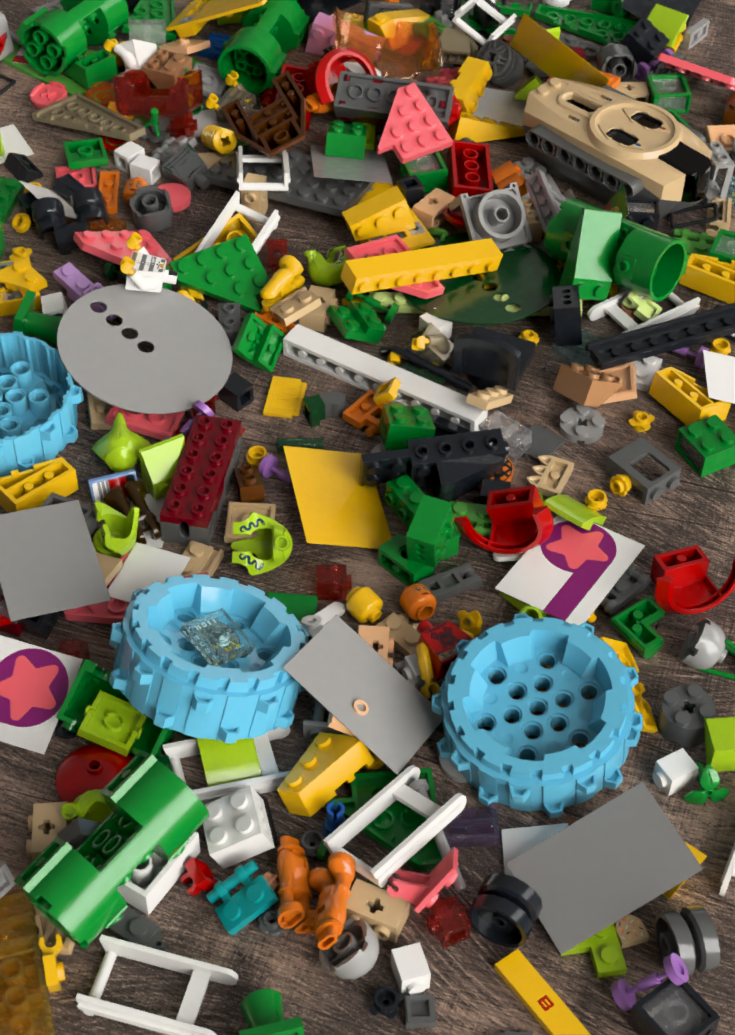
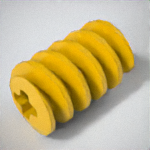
(218, 139)

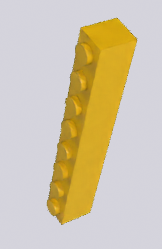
(420, 266)

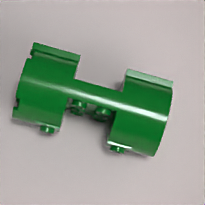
(61, 37)
(262, 44)
(645, 258)
(148, 815)

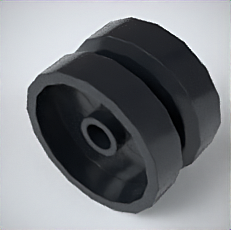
(504, 910)

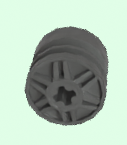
(505, 62)

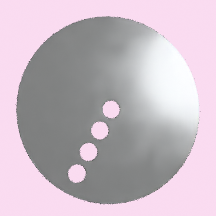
(188, 356)

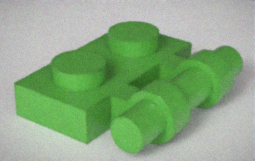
(692, 246)
(476, 514)

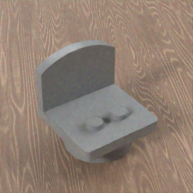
(495, 216)

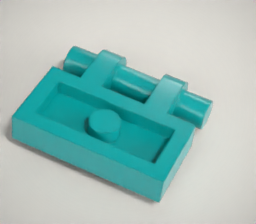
(247, 903)

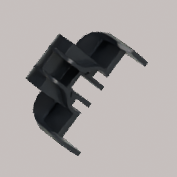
(50, 216)

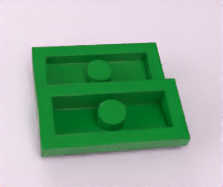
(258, 343)

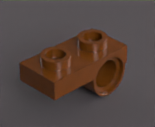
(249, 484)

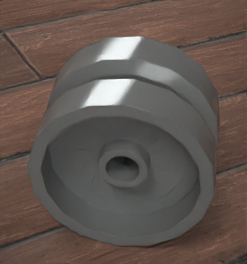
(689, 936)

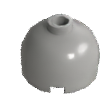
(704, 645)
(353, 952)

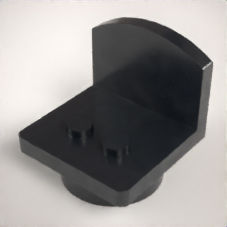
(491, 358)

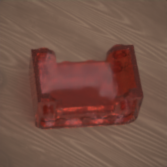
(136, 98)

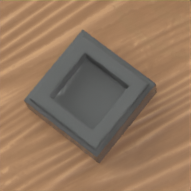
(419, 1011)

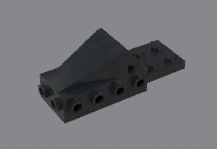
(449, 470)

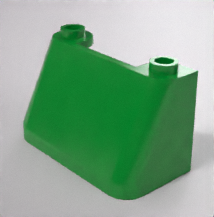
(83, 693)

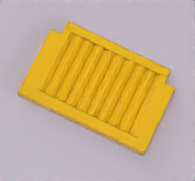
(284, 397)

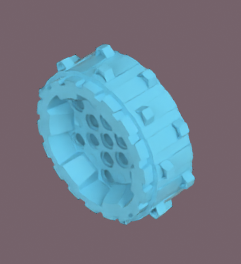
(35, 403)
(179, 688)
(559, 769)

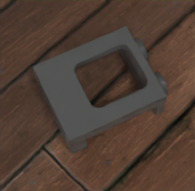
(623, 460)

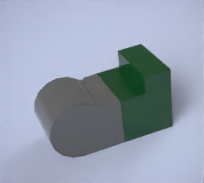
(323, 407)

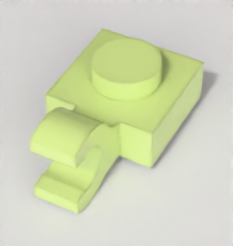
(645, 308)

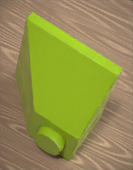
(160, 463)

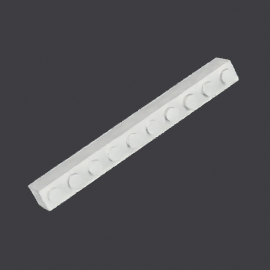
(369, 372)

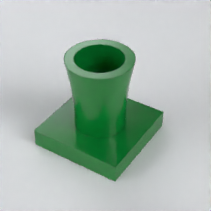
(35, 323)
(265, 1015)

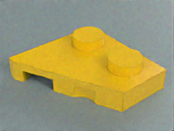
(22, 277)

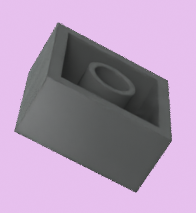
(78, 831)

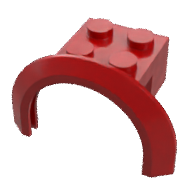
(327, 71)
(517, 521)
(684, 584)

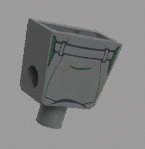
(186, 168)

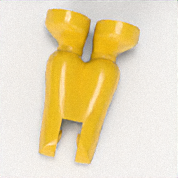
(283, 282)

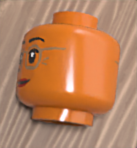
(131, 186)
(418, 602)

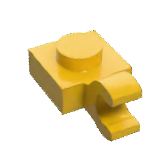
(53, 969)

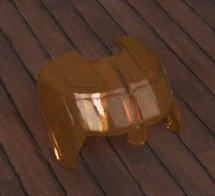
(402, 57)

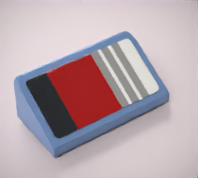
(102, 485)

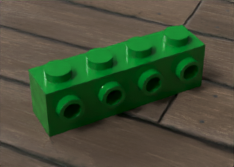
(404, 498)

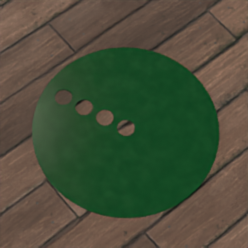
(522, 275)

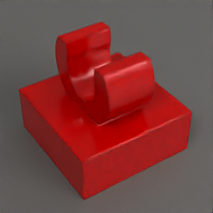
(201, 876)

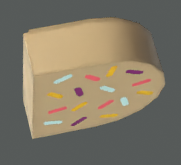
(631, 931)

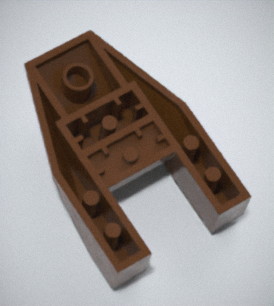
(275, 125)

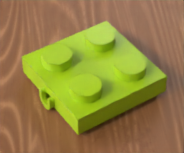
(112, 723)

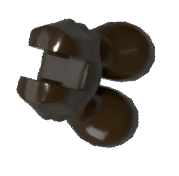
(136, 493)

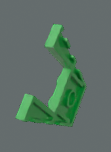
(505, 9)

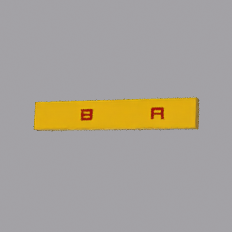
(538, 996)

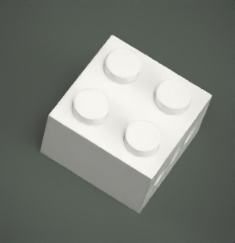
(237, 827)

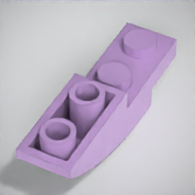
(78, 285)

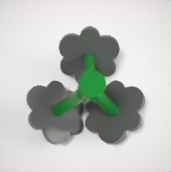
(158, 125)

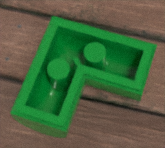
(635, 627)

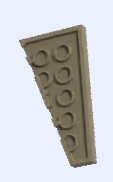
(89, 116)

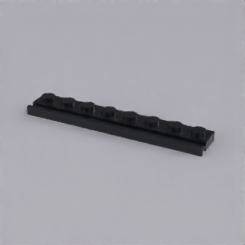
(662, 337)

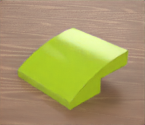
(668, 22)
(574, 511)
(228, 761)

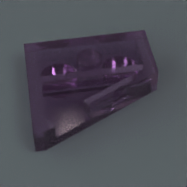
(474, 828)

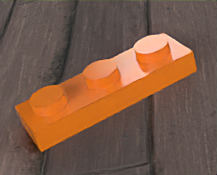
(109, 186)

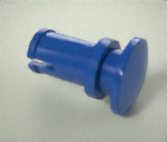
(334, 818)

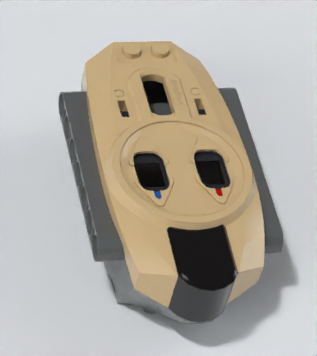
(608, 139)

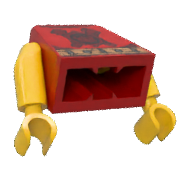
(437, 651)

